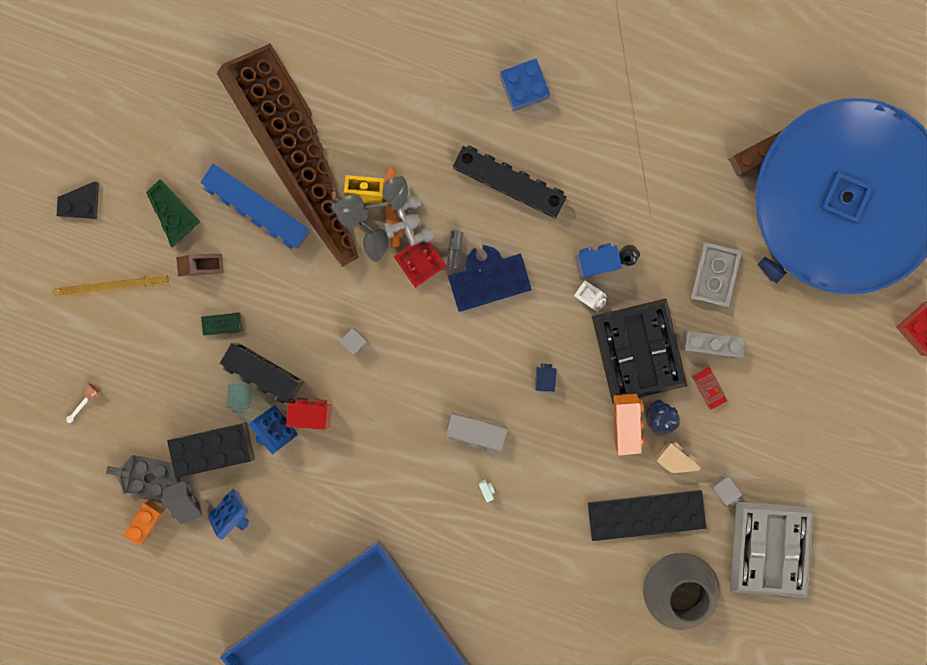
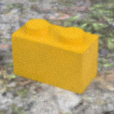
(367, 188)

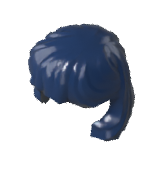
(662, 418)

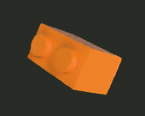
(144, 522)

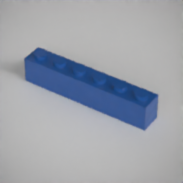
(255, 206)

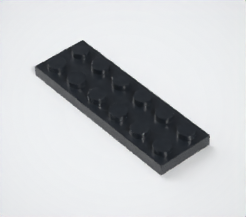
(646, 515)

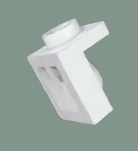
(591, 296)

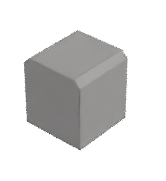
(353, 341)

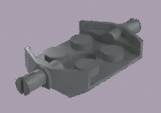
(133, 476)

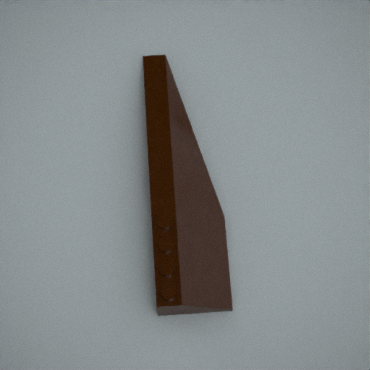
(289, 140)

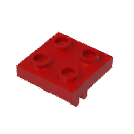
(419, 262)

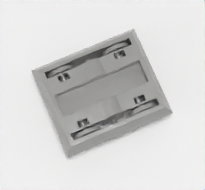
(773, 550)

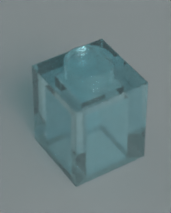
(238, 397)

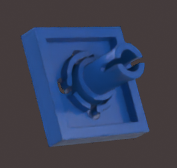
(270, 432)
(228, 515)

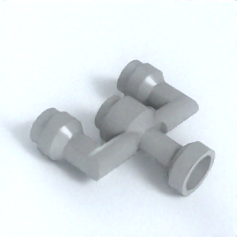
(409, 223)

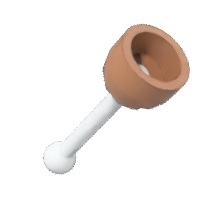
(91, 393)

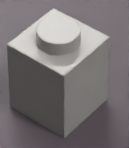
(726, 490)

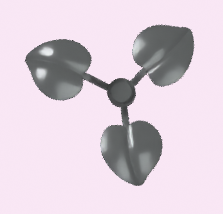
(352, 211)

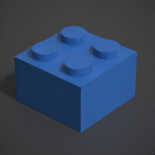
(524, 84)
(598, 261)

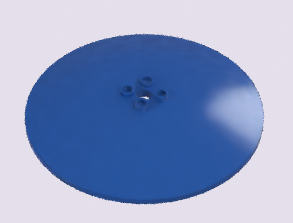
(839, 149)

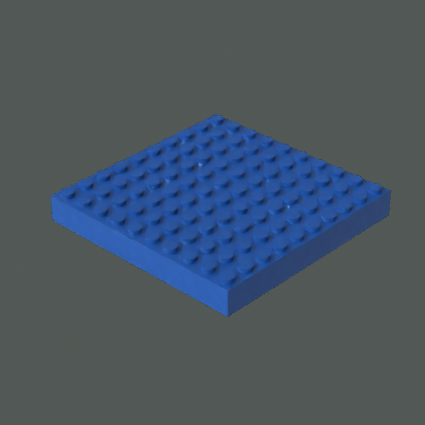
(351, 618)

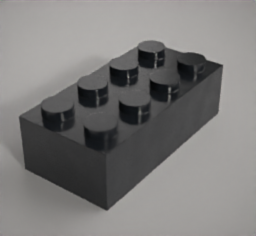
(261, 372)
(211, 450)

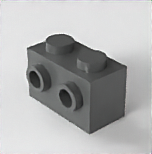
(181, 502)

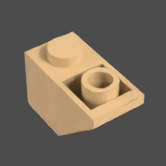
(675, 460)

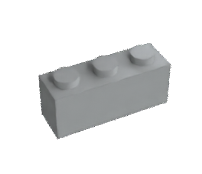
(713, 344)
(476, 432)

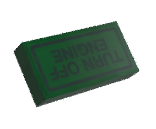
(221, 323)

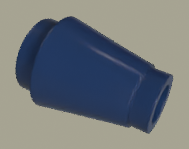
(772, 269)

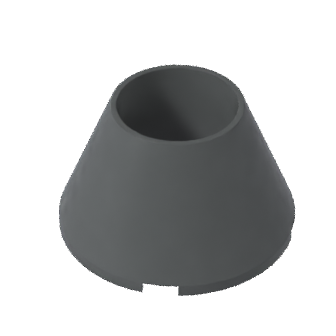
(670, 573)

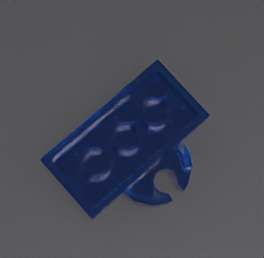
(488, 279)

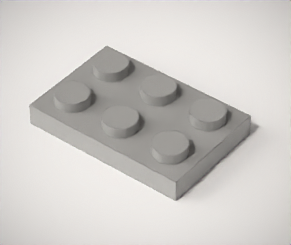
(715, 274)

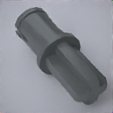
(454, 249)

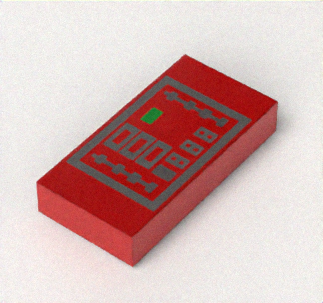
(709, 388)

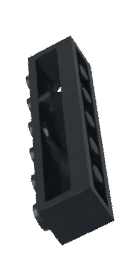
(509, 182)

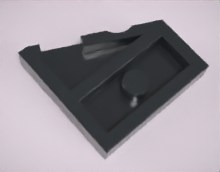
(79, 202)

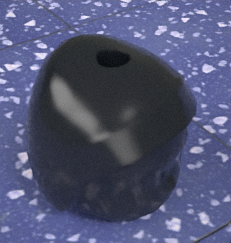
(629, 255)

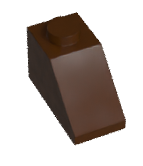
(199, 264)

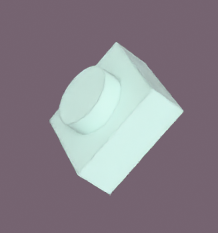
(487, 490)

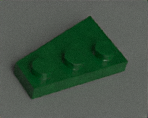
(172, 212)

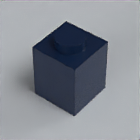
(545, 378)

